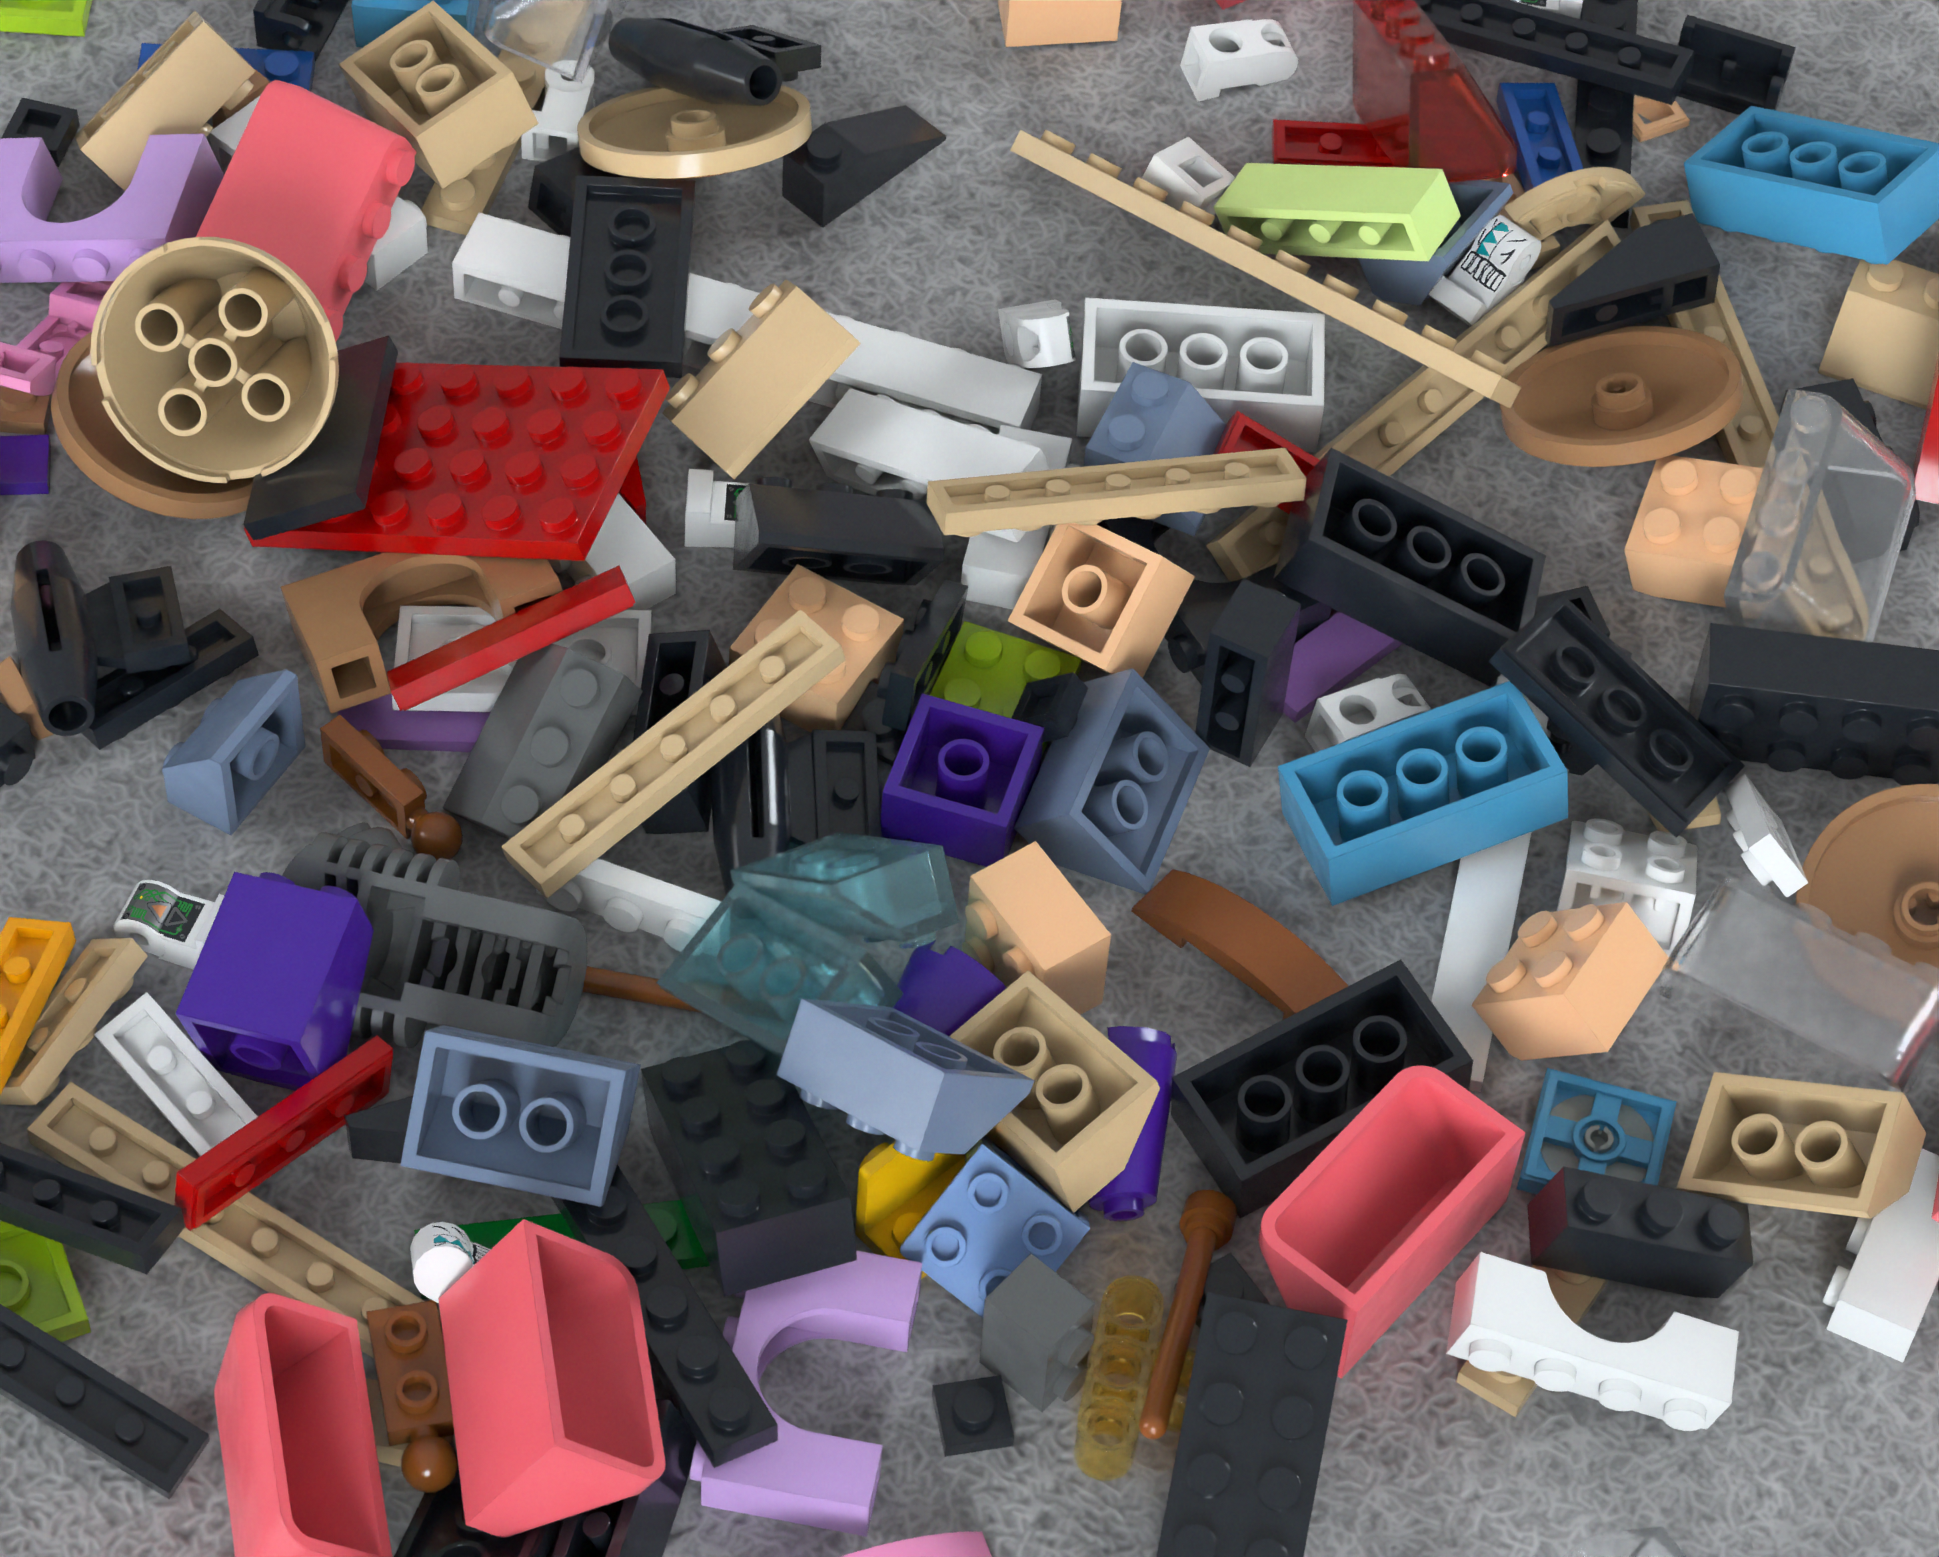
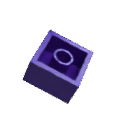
(961, 780)

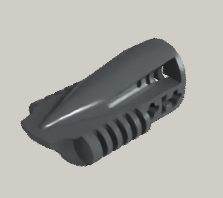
(447, 950)

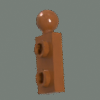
(390, 791)
(415, 1391)

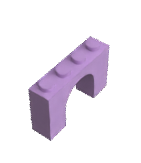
(160, 206)
(807, 1473)

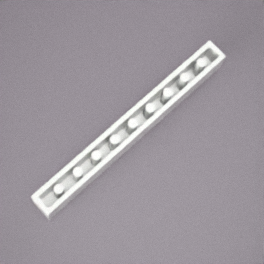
(526, 276)

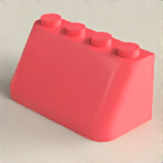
(312, 190)
(1389, 1204)
(548, 1382)
(298, 1435)

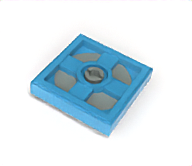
(1596, 1131)

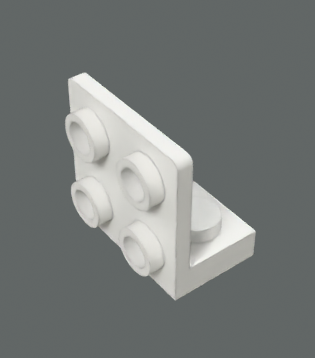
(1646, 871)

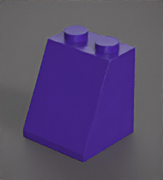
(278, 980)

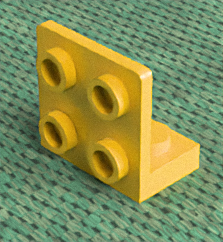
(896, 1195)

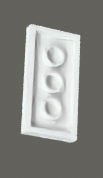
(614, 642)

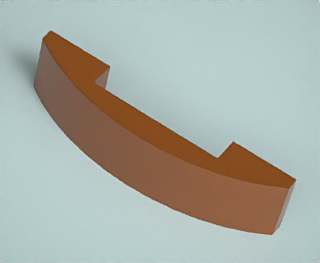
(1239, 940)

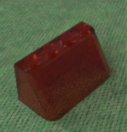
(1422, 96)

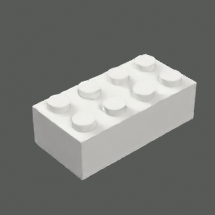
(1234, 357)

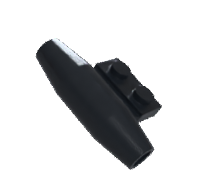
(714, 66)
(69, 634)
(792, 793)

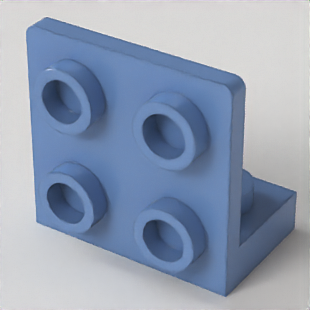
(989, 1225)

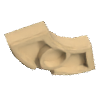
(1575, 199)

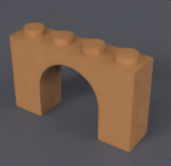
(350, 607)

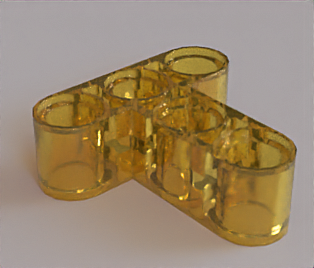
(1130, 1352)

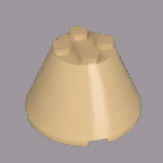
(214, 359)

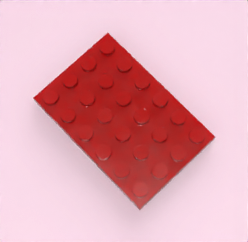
(496, 461)

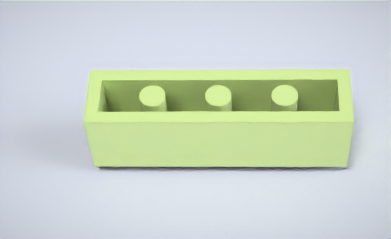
(1341, 210)

